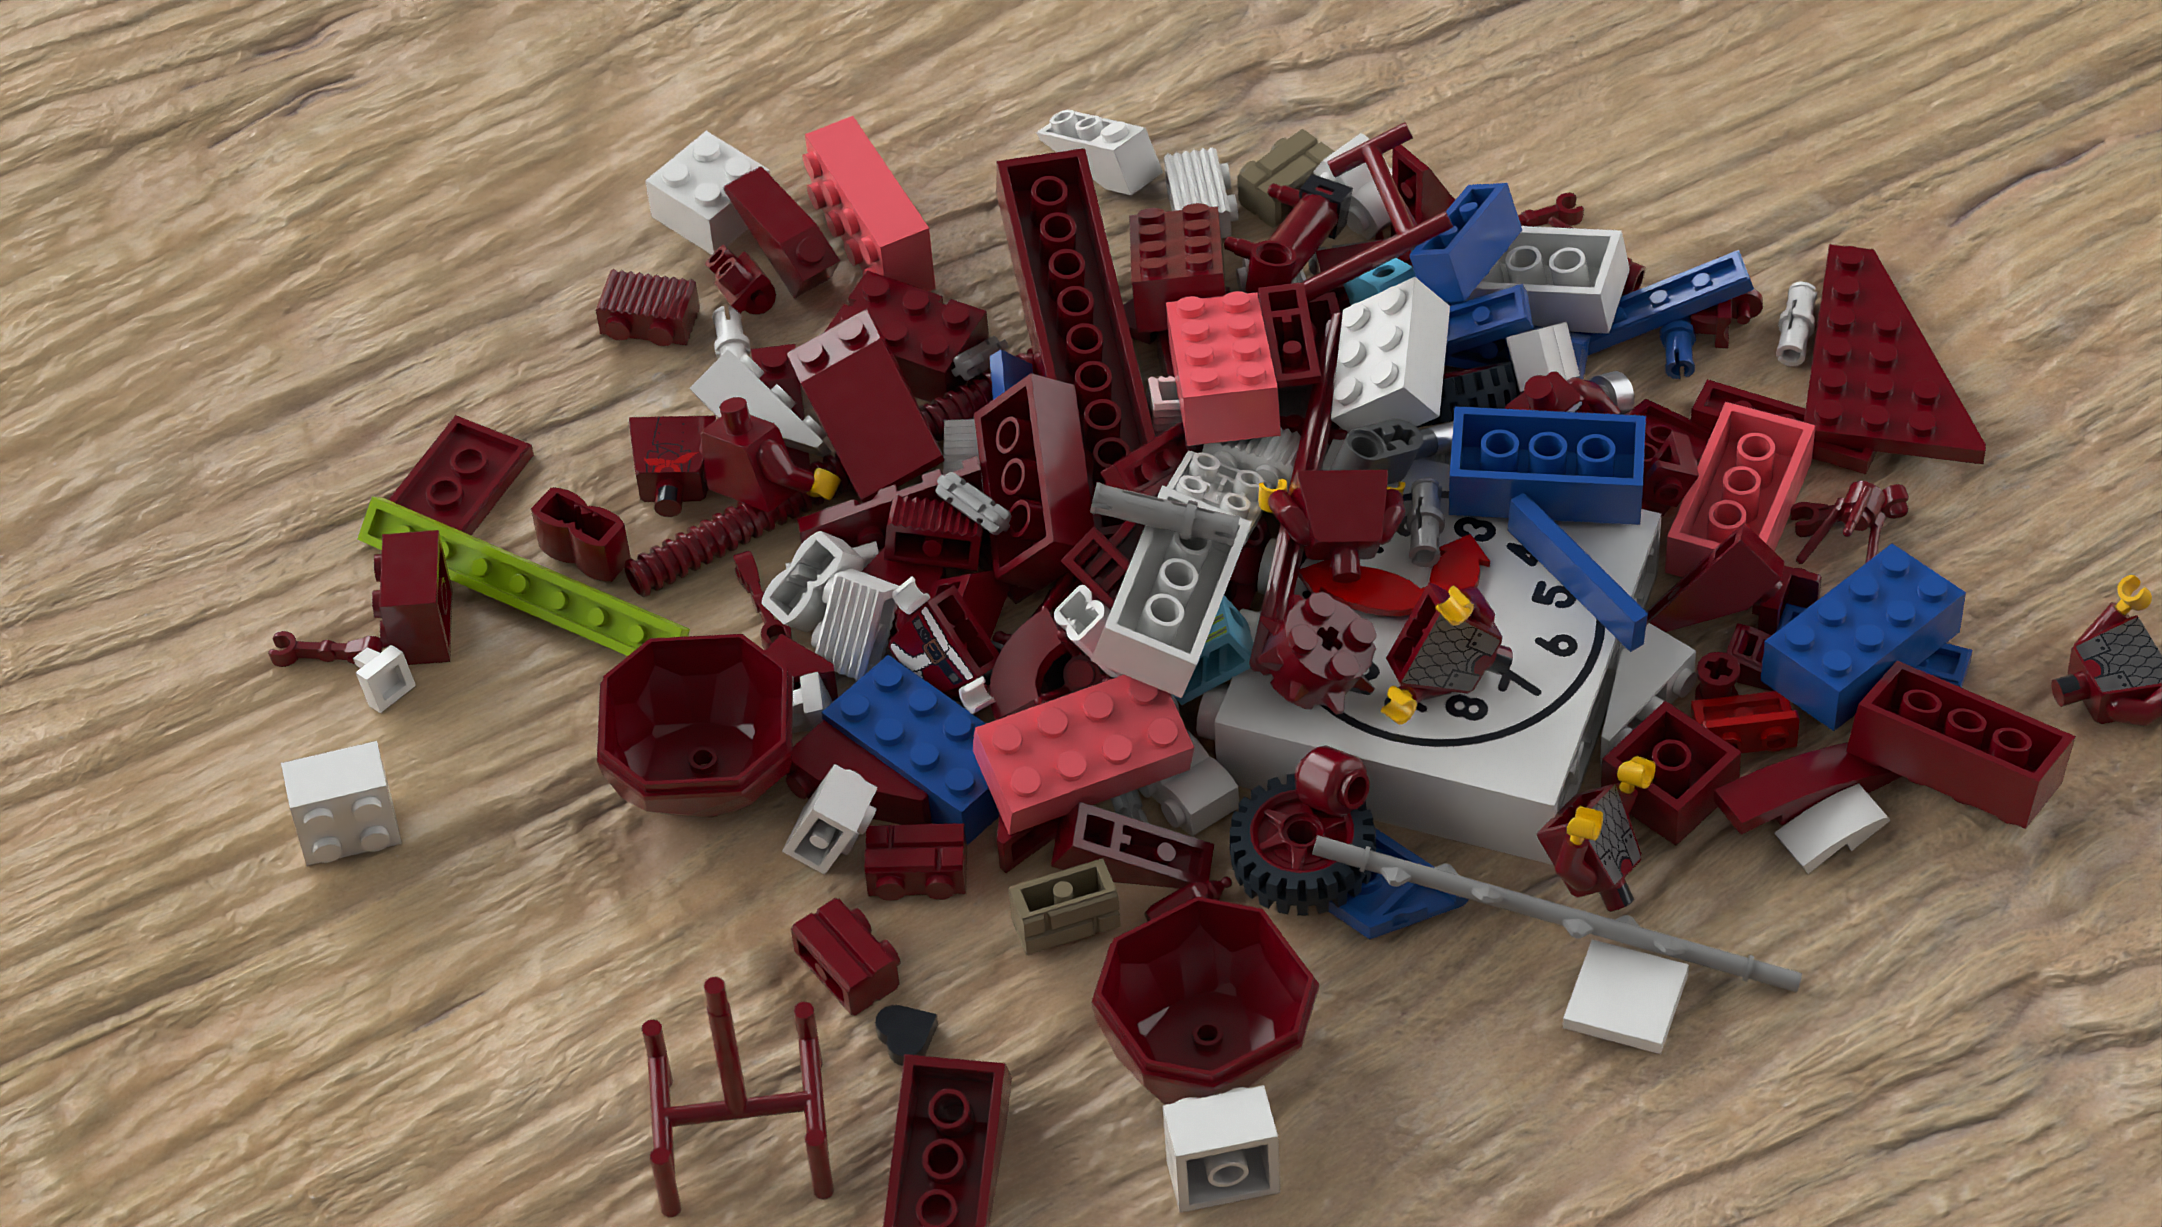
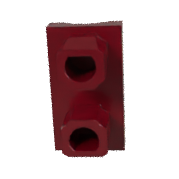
(742, 281)
(1717, 318)

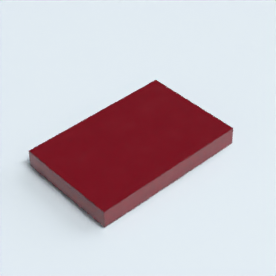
(463, 474)

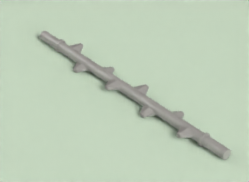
(1576, 921)

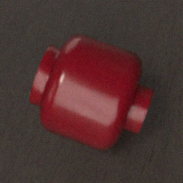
(1331, 781)

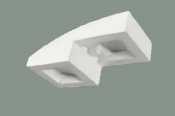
(1830, 824)

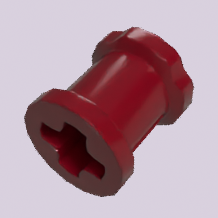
(1717, 676)

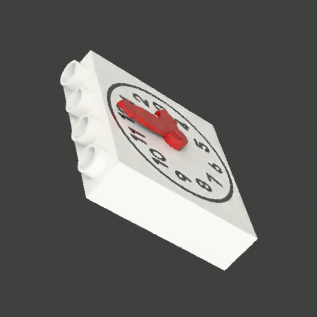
(1464, 764)

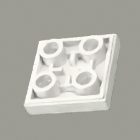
(1220, 486)
(1626, 996)

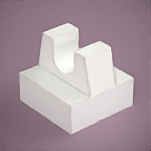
(383, 676)
(809, 702)

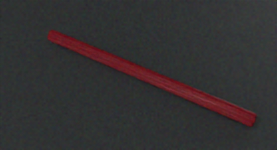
(1309, 456)

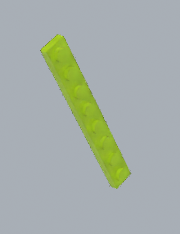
(526, 583)

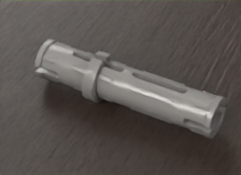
(1165, 514)

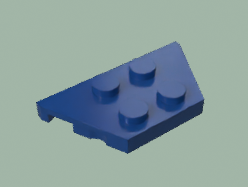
(1389, 908)

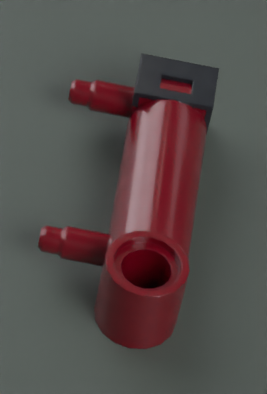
(1318, 213)

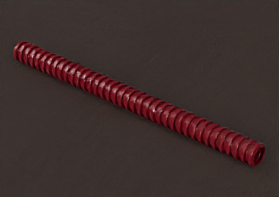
(746, 521)

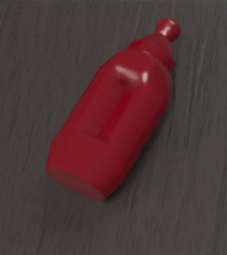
(1207, 889)

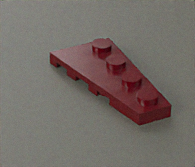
(868, 521)

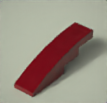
(1795, 786)

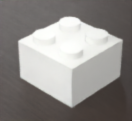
(690, 192)
(341, 803)
(1221, 1148)

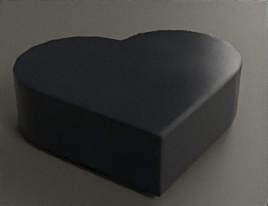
(905, 1031)

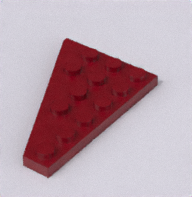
(1876, 373)

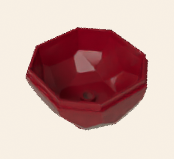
(693, 706)
(1199, 976)

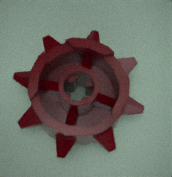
(1318, 652)

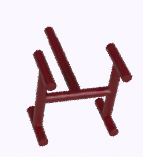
(1408, 232)
(735, 1102)

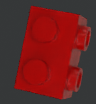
(1750, 721)

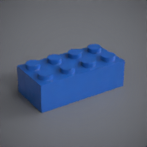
(1564, 461)
(1858, 631)
(920, 738)

